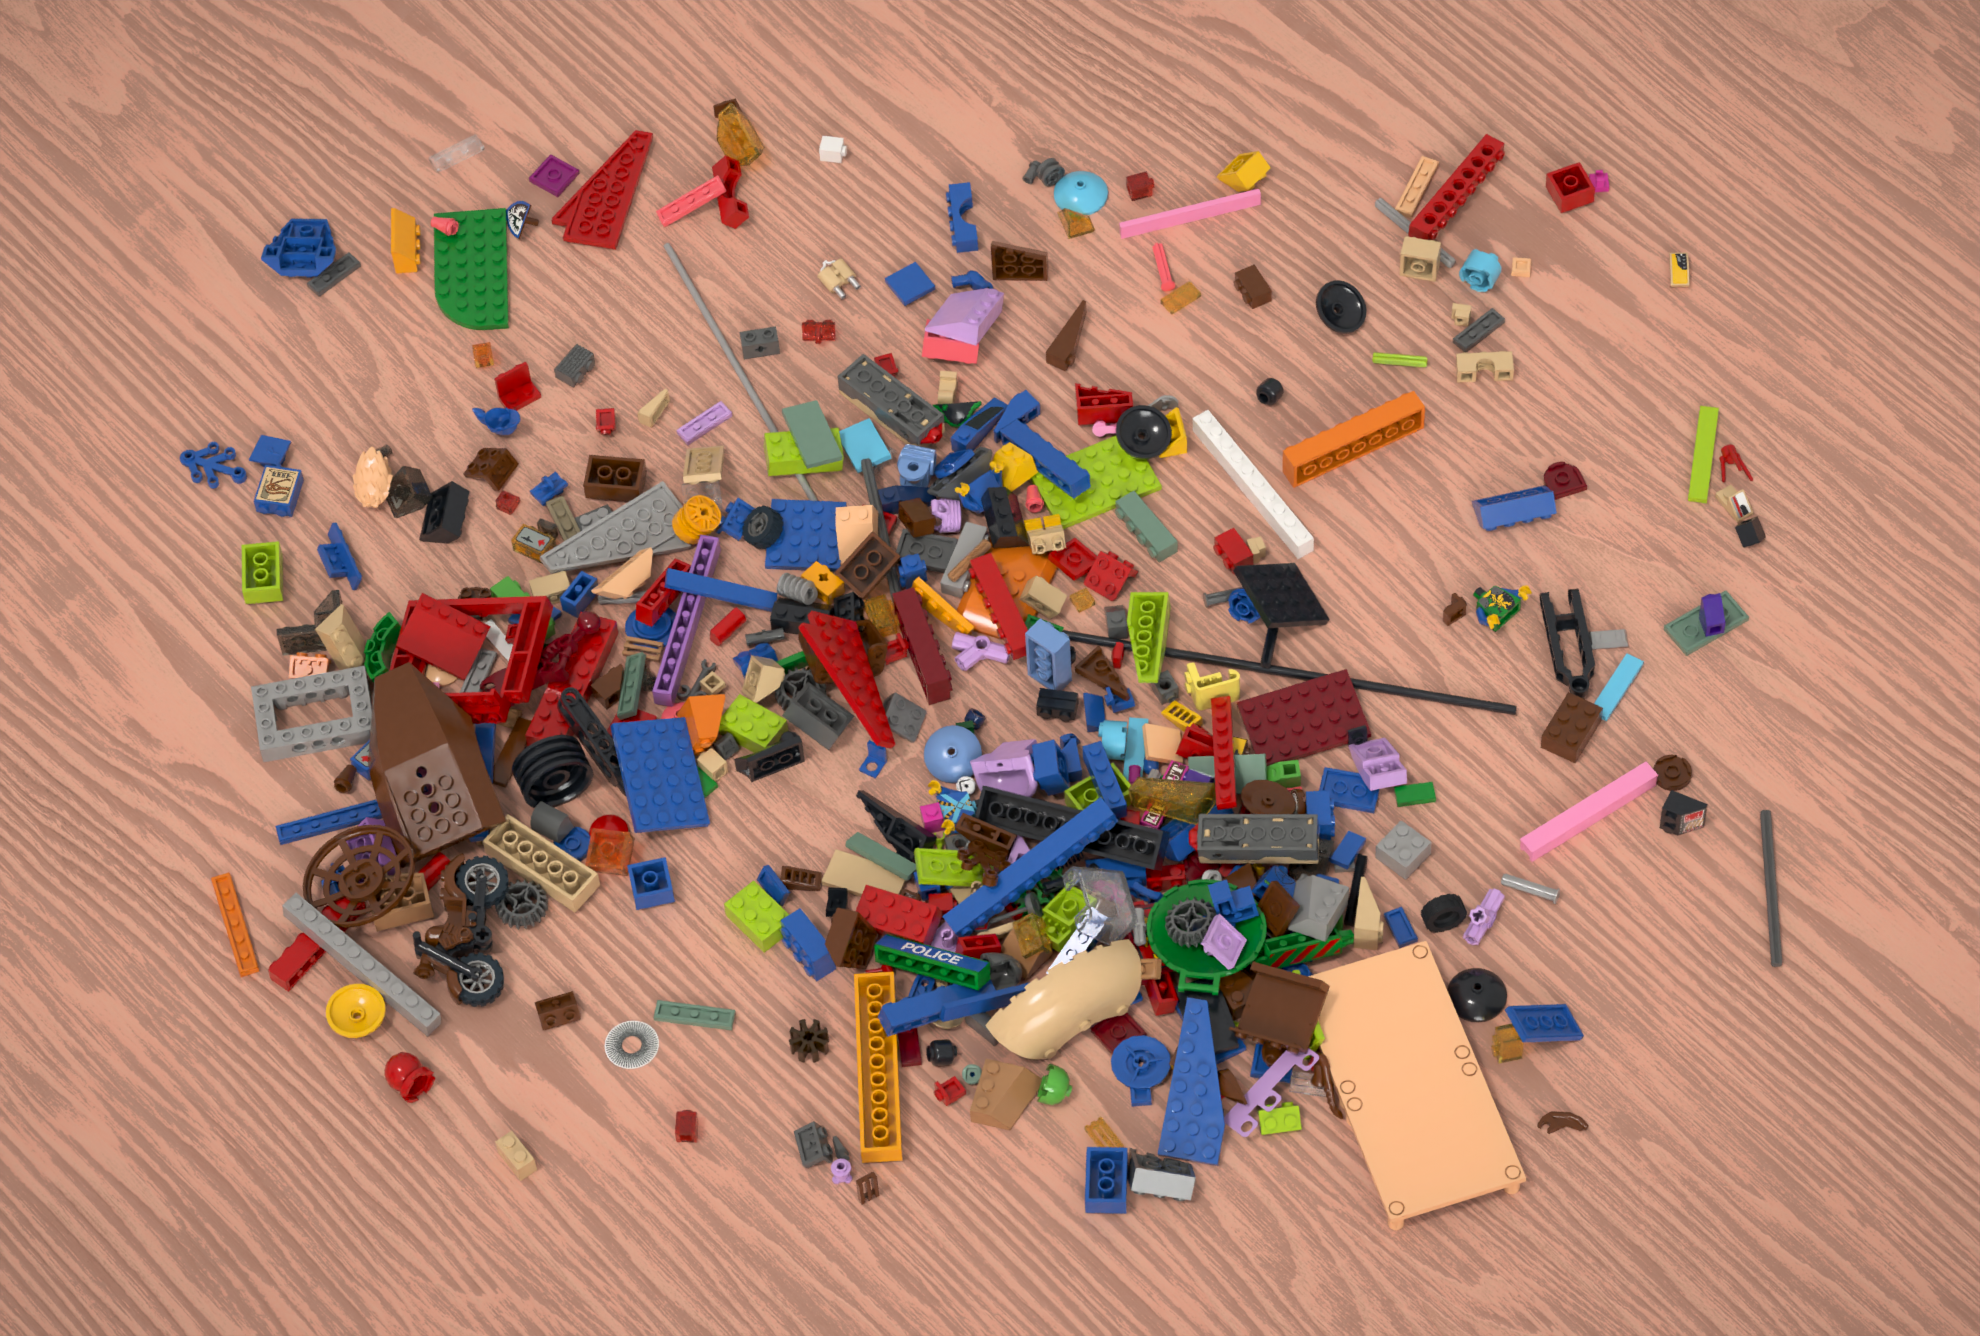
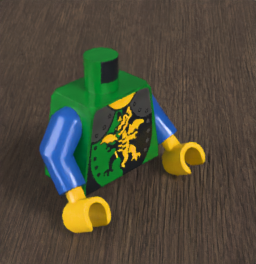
(1498, 605)

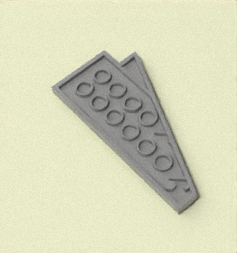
(621, 534)

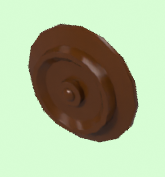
(1267, 798)

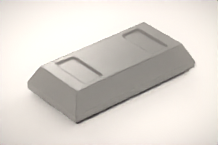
(1608, 639)

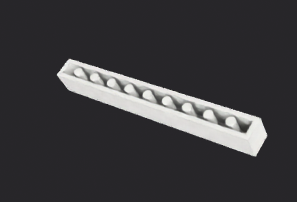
(1253, 484)

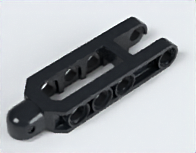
(1572, 621)
(581, 720)

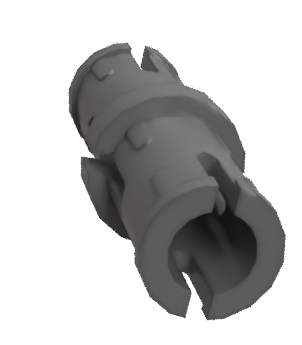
(764, 636)

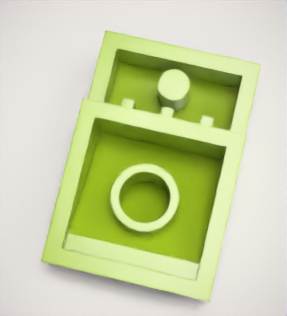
(1060, 916)

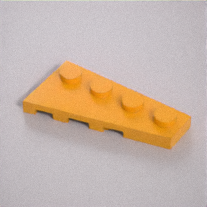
(941, 609)

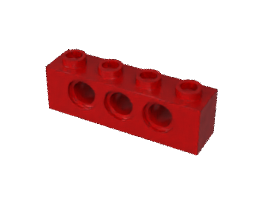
(657, 597)

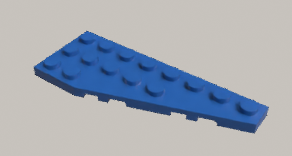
(1194, 1108)

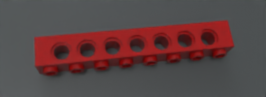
(1457, 189)

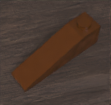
(1064, 347)

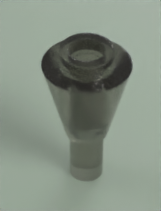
(648, 679)

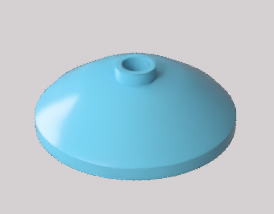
(1081, 192)

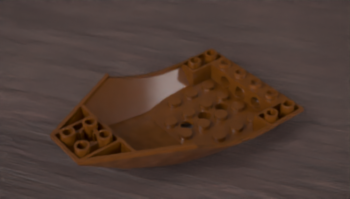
(424, 727)

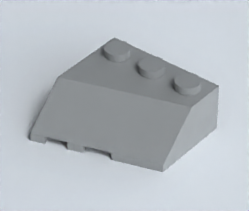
(1319, 908)

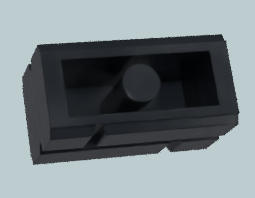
(1057, 704)

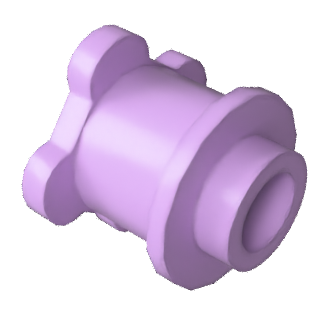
(841, 1170)

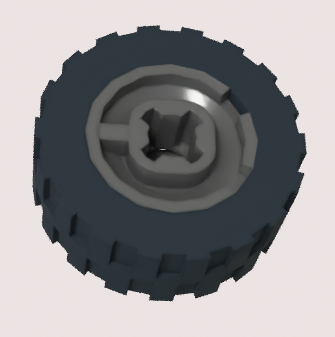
(762, 527)

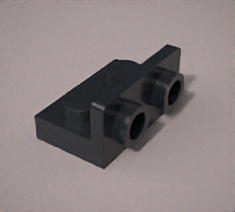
(849, 607)

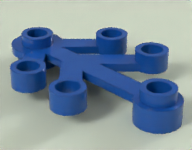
(212, 464)

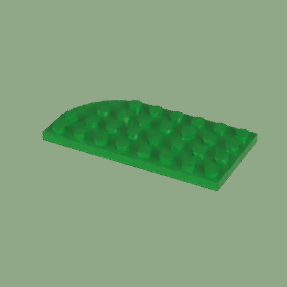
(473, 269)

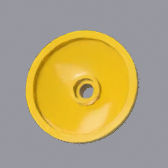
(352, 1002)

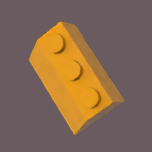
(405, 242)

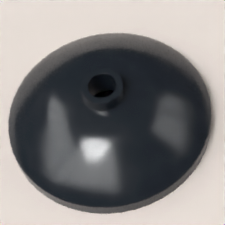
(1347, 303)
(1150, 424)
(1477, 1004)

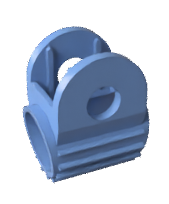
(916, 464)

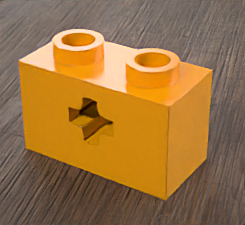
(827, 584)

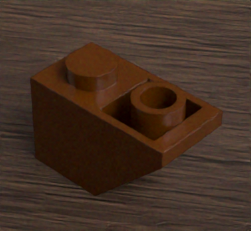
(608, 688)

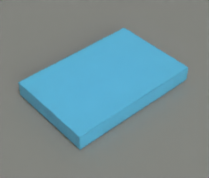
(863, 442)

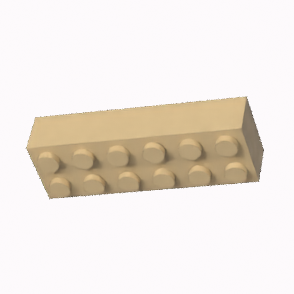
(542, 862)

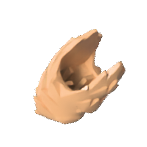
(372, 478)

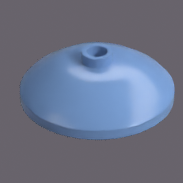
(951, 767)

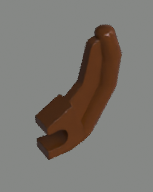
(1562, 1119)

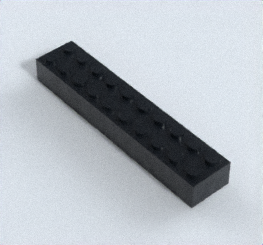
(1041, 818)

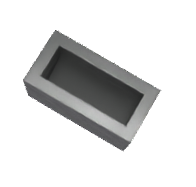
(550, 822)
(978, 1022)

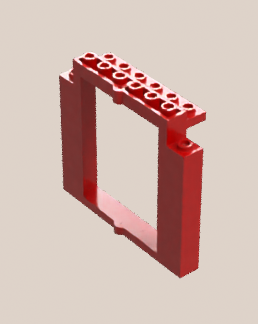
(523, 660)

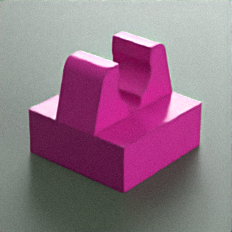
(1600, 181)

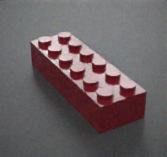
(922, 646)

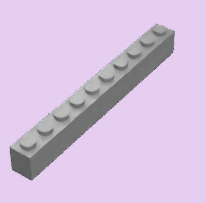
(361, 964)

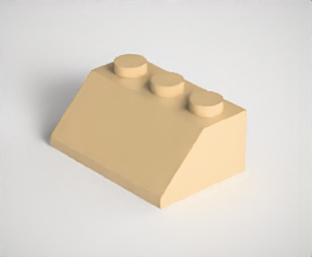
(342, 639)

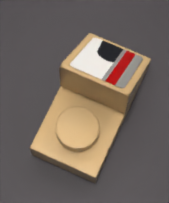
(1735, 503)

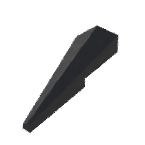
(897, 828)

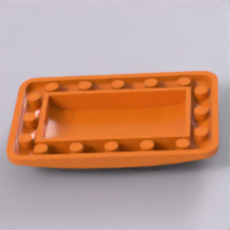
(1016, 567)

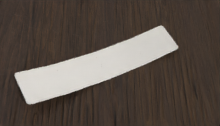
(498, 639)

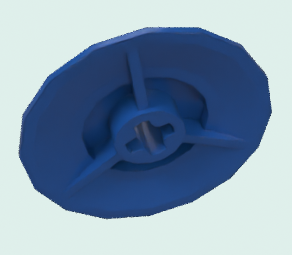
(1136, 1050)

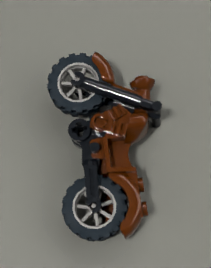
(465, 931)

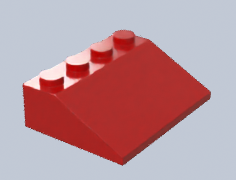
(443, 636)

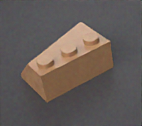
(412, 908)

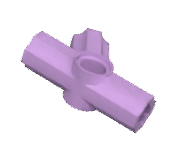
(972, 654)
(1483, 916)

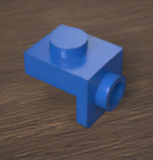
(1117, 703)

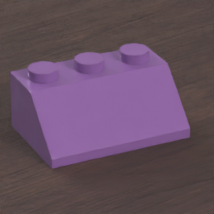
(364, 840)

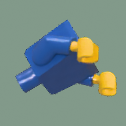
(972, 493)

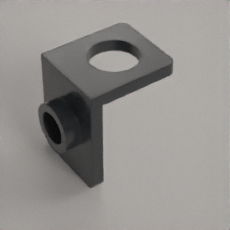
(1357, 735)

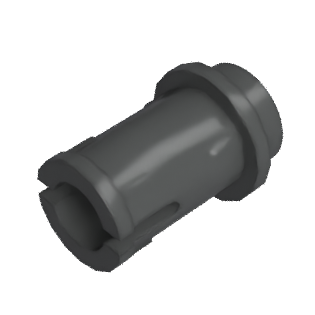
(1031, 172)

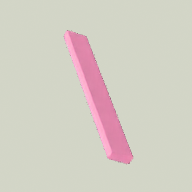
(1190, 213)

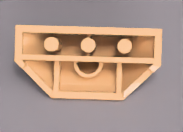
(627, 577)

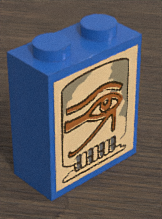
(278, 491)

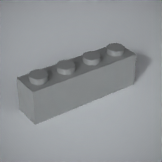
(970, 537)

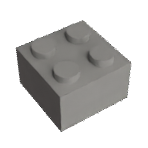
(1403, 850)

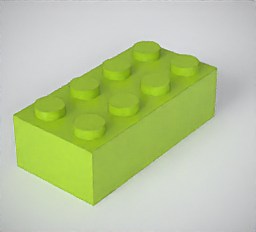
(784, 457)

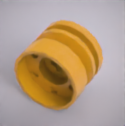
(696, 518)

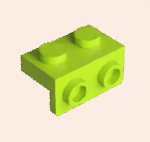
(1279, 1119)

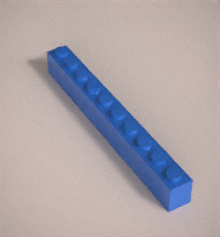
(1031, 868)

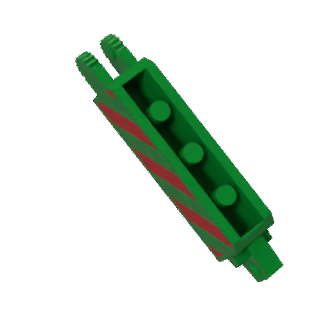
(1299, 948)

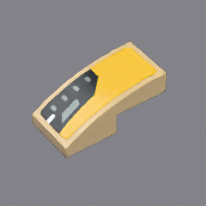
(1679, 269)

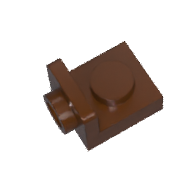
(1455, 610)

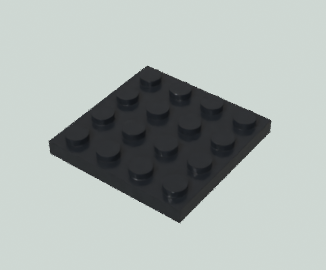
(1281, 595)

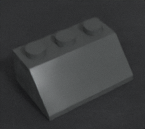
(818, 715)

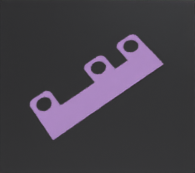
(1263, 1089)

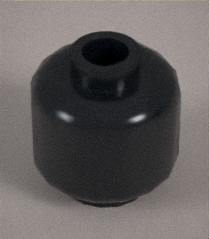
(1269, 391)
(941, 1052)

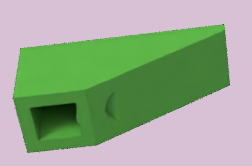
(1285, 773)

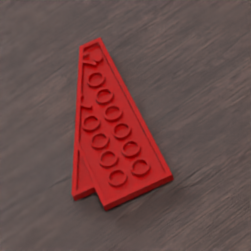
(601, 205)
(844, 658)

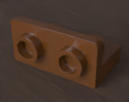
(557, 1010)

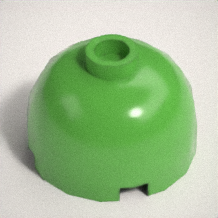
(1054, 1086)

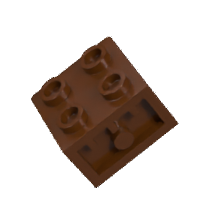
(493, 465)

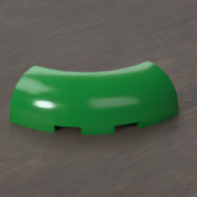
(381, 646)

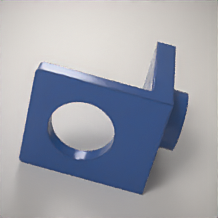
(876, 755)

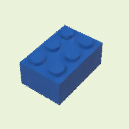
(807, 945)
(1106, 1180)

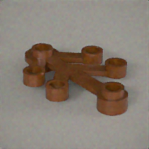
(979, 850)

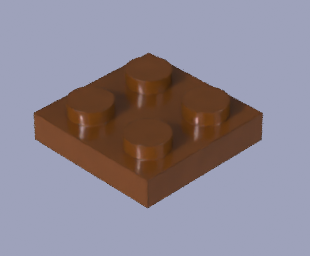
(1278, 908)

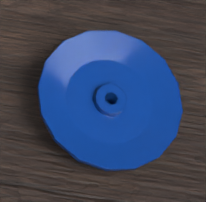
(658, 632)

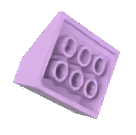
(967, 315)

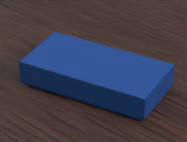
(1348, 850)
(773, 885)
(1400, 927)

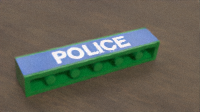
(932, 962)

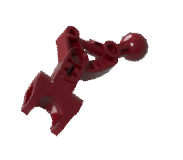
(549, 671)

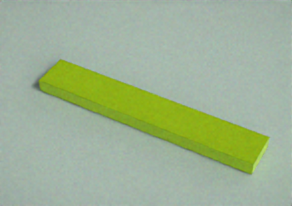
(1703, 454)

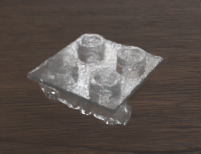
(707, 489)

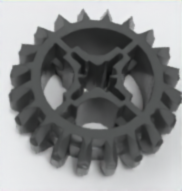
(793, 684)
(524, 910)
(1186, 918)

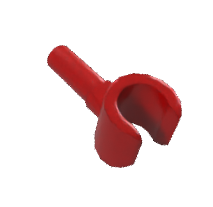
(884, 968)

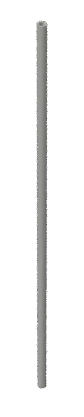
(731, 357)

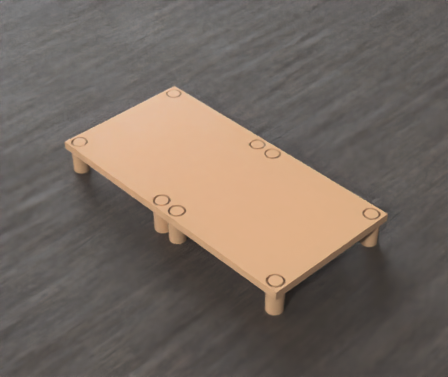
(1413, 1085)

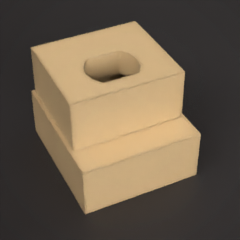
(1461, 314)
(1257, 547)
(711, 681)

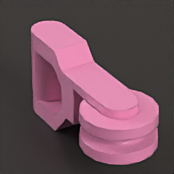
(1100, 428)

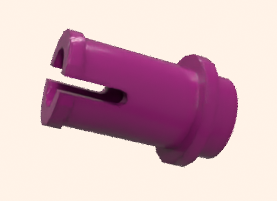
(1134, 772)

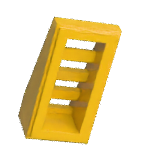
(1181, 724)

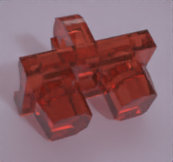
(812, 331)

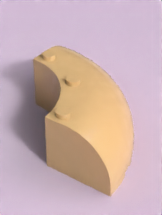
(1069, 1000)

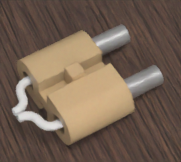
(836, 276)

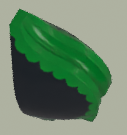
(957, 413)

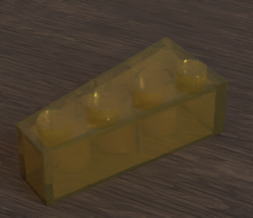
(1173, 797)

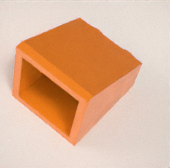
(702, 719)

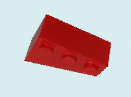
(1101, 404)

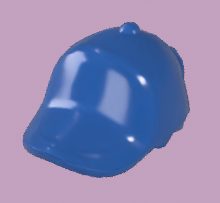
(499, 420)

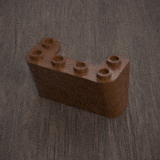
(873, 643)

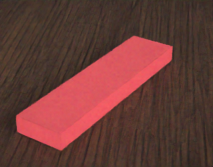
(691, 201)

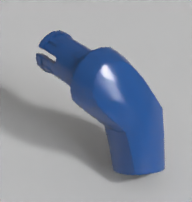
(972, 279)

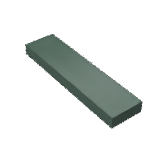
(631, 685)
(881, 856)
(694, 1015)

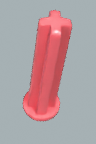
(1163, 268)

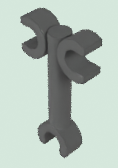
(696, 687)

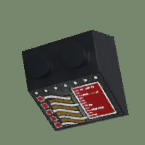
(1682, 814)

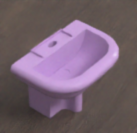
(1007, 768)

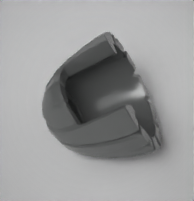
(1004, 970)

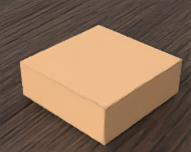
(1521, 267)

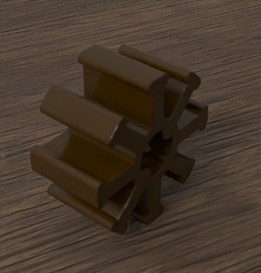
(800, 1040)

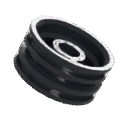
(552, 771)

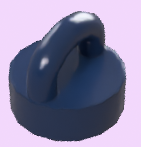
(977, 717)

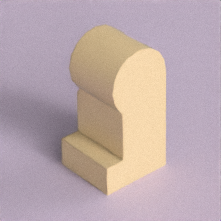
(947, 387)

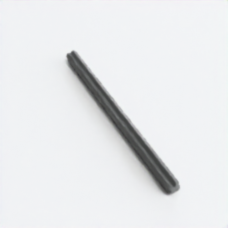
(874, 500)
(1771, 888)

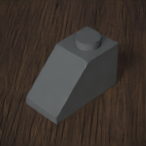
(1116, 622)

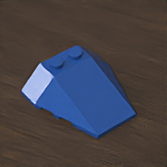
(301, 248)

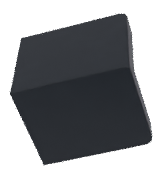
(1750, 532)

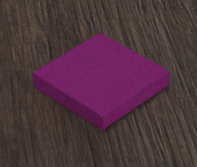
(554, 175)

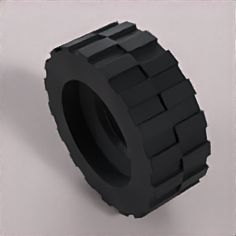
(1443, 913)

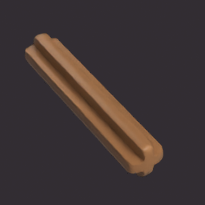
(964, 564)

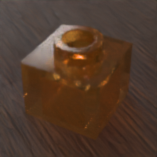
(483, 355)

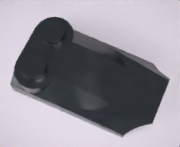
(773, 758)

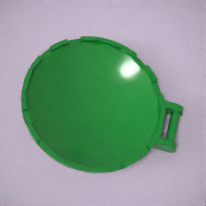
(1194, 961)

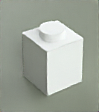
(832, 149)

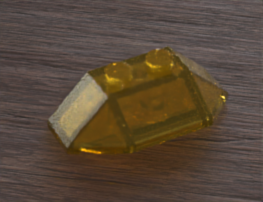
(738, 136)

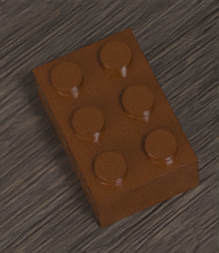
(614, 478)
(868, 565)
(1571, 727)

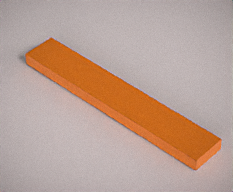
(235, 924)

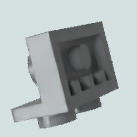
(813, 1144)

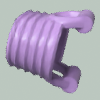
(949, 512)

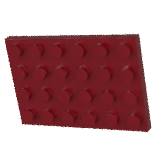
(1303, 718)

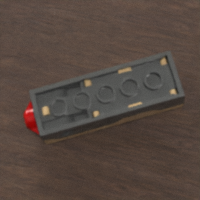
(891, 403)
(1256, 838)

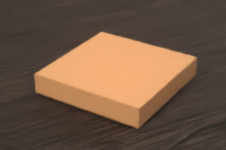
(1161, 743)

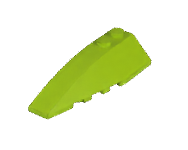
(1148, 632)

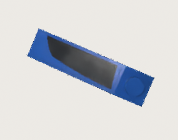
(978, 426)

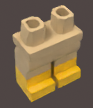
(1045, 540)

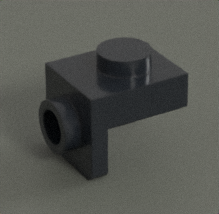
(836, 899)

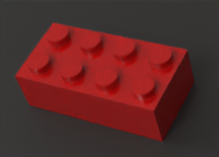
(899, 915)

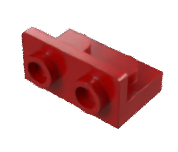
(1166, 878)

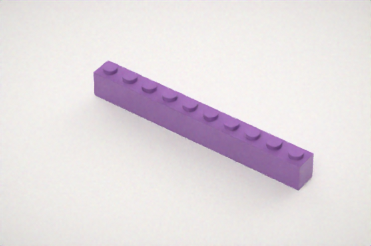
(685, 625)

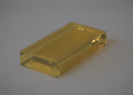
(1180, 297)

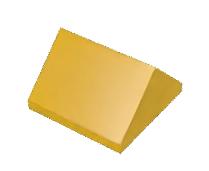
(1178, 440)

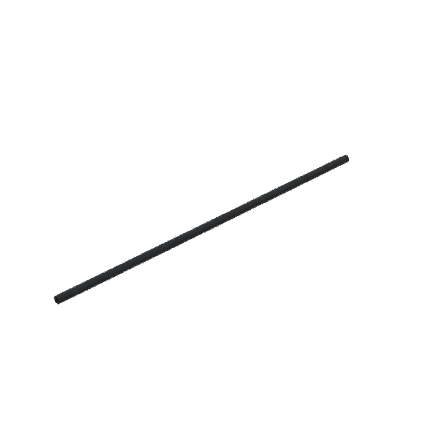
(1303, 674)

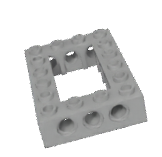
(316, 737)

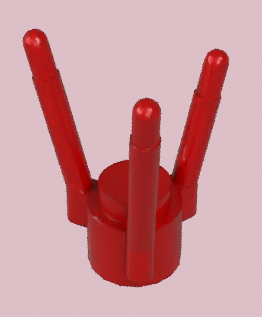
(1731, 456)

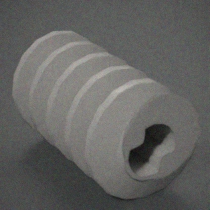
(797, 589)

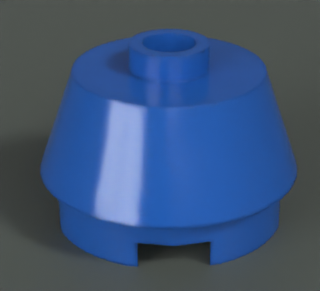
(1242, 607)

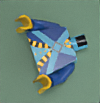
(952, 805)

